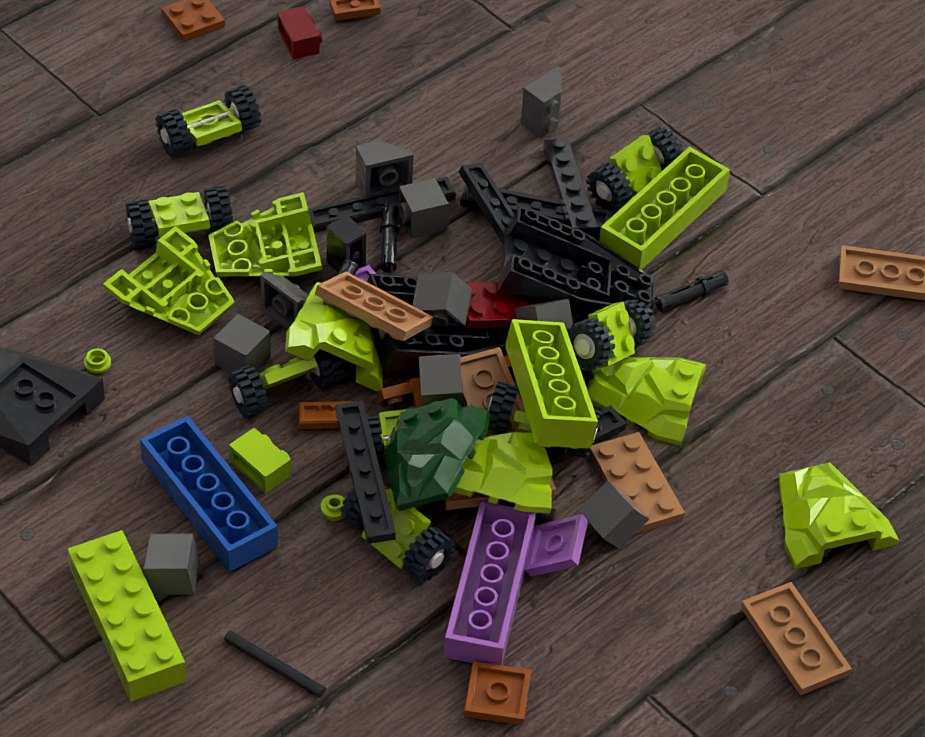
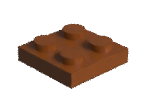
(193, 18)
(497, 693)

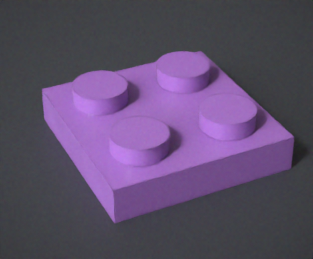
(556, 545)

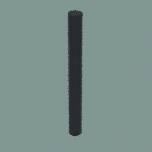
(275, 664)

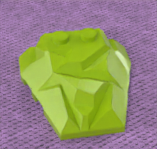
(270, 242)
(174, 285)
(336, 332)
(649, 393)
(510, 470)
(827, 512)

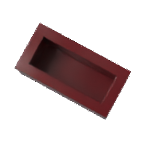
(299, 32)

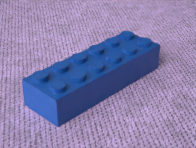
(209, 493)

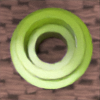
(97, 361)
(330, 512)

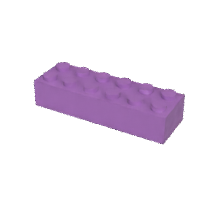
(489, 584)

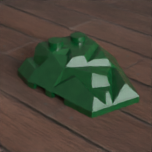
(429, 450)

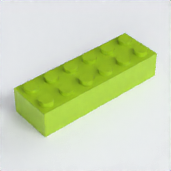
(665, 207)
(551, 384)
(127, 615)

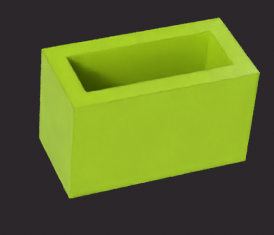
(260, 460)

